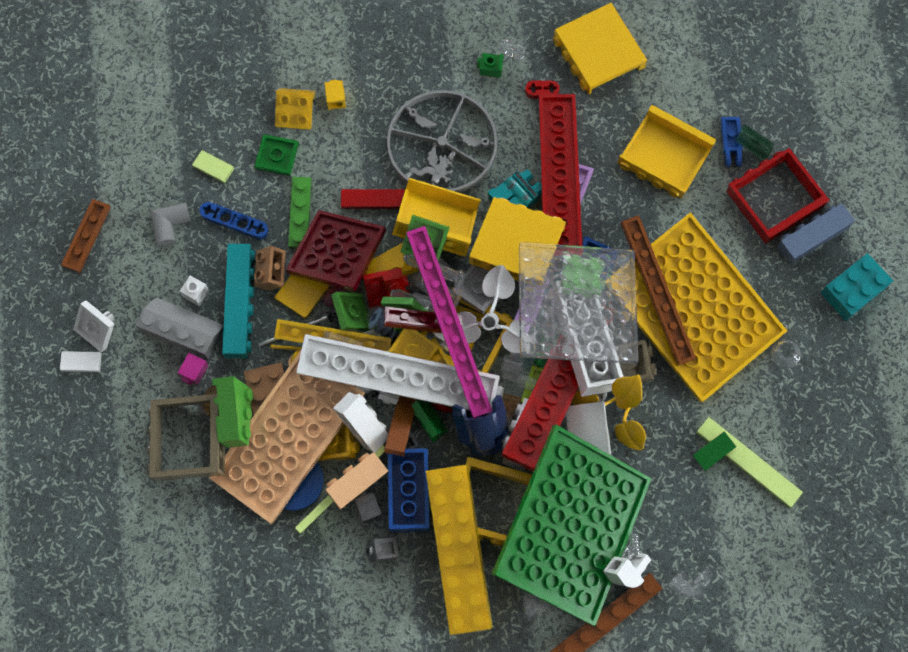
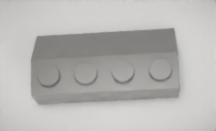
(180, 327)

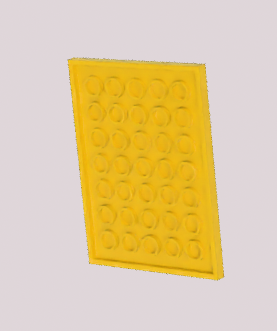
(716, 306)

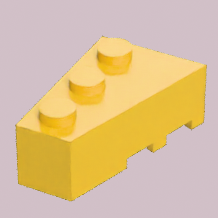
(390, 260)

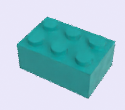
(856, 286)

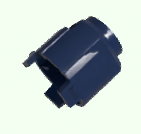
(482, 433)

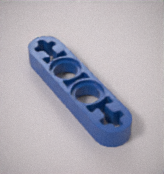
(234, 220)

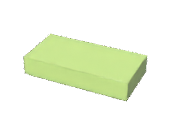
(213, 166)

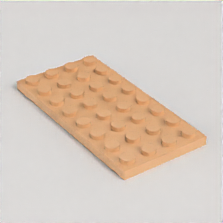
(284, 441)

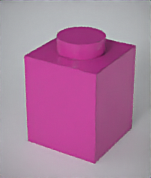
(192, 369)

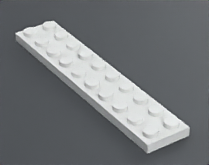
(387, 372)

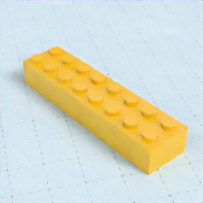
(459, 550)

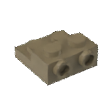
(644, 366)

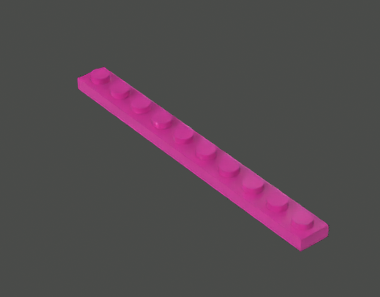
(449, 322)

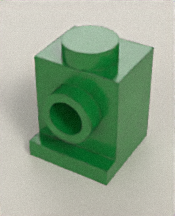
(490, 65)

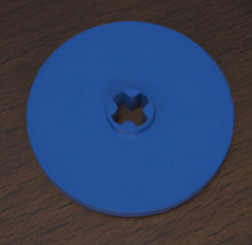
(308, 491)

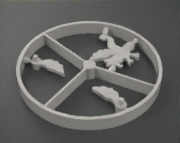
(439, 171)

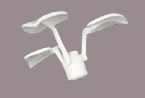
(495, 284)

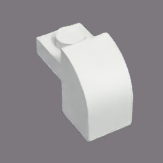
(626, 572)

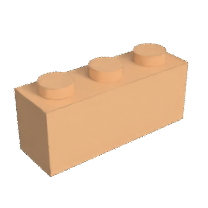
(356, 480)

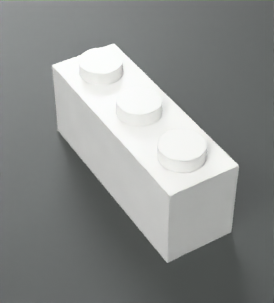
(361, 421)

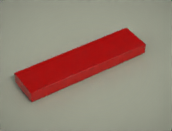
(371, 198)

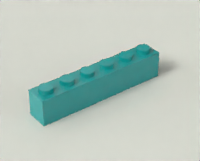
(238, 301)

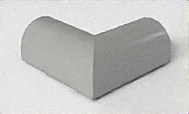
(164, 220)

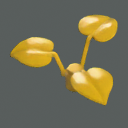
(627, 396)

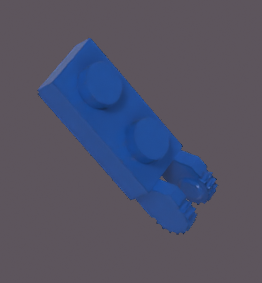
(729, 130)

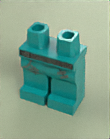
(517, 190)

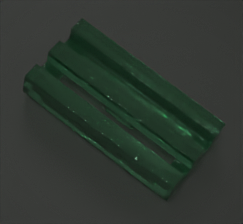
(754, 144)

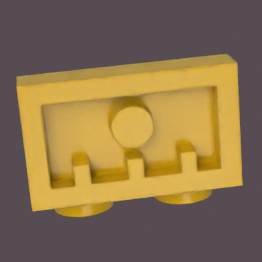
(294, 108)

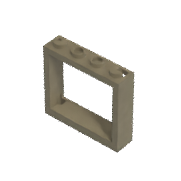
(217, 450)

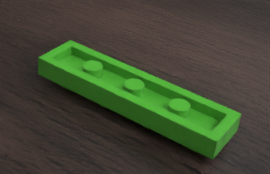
(299, 210)

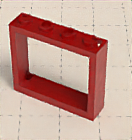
(800, 173)

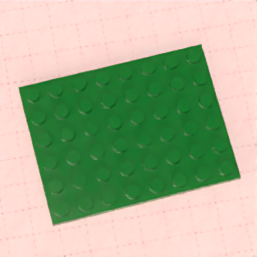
(571, 525)

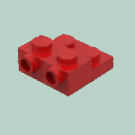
(382, 283)

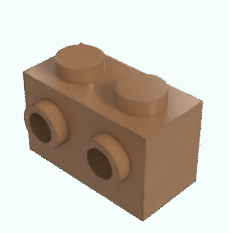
(269, 268)

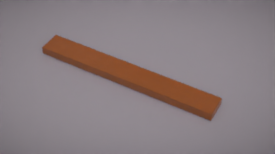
(658, 291)

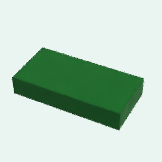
(714, 450)

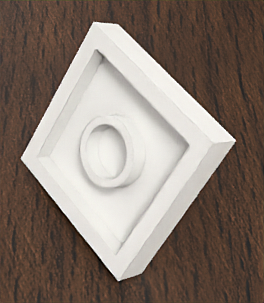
(94, 325)

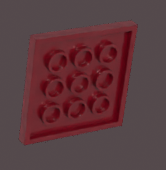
(336, 250)

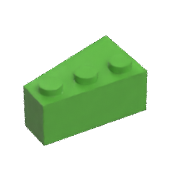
(234, 411)

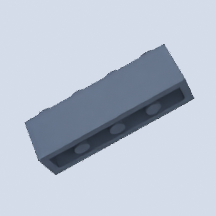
(815, 233)

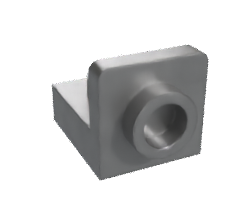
(382, 549)

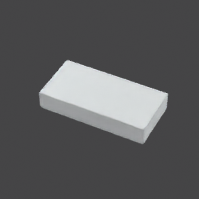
(80, 361)

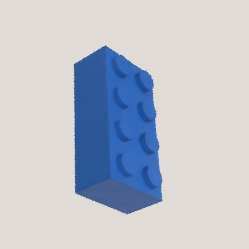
(408, 491)

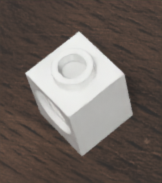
(194, 291)

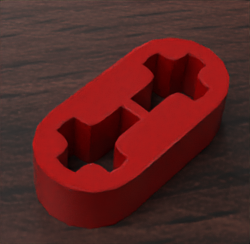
(541, 87)

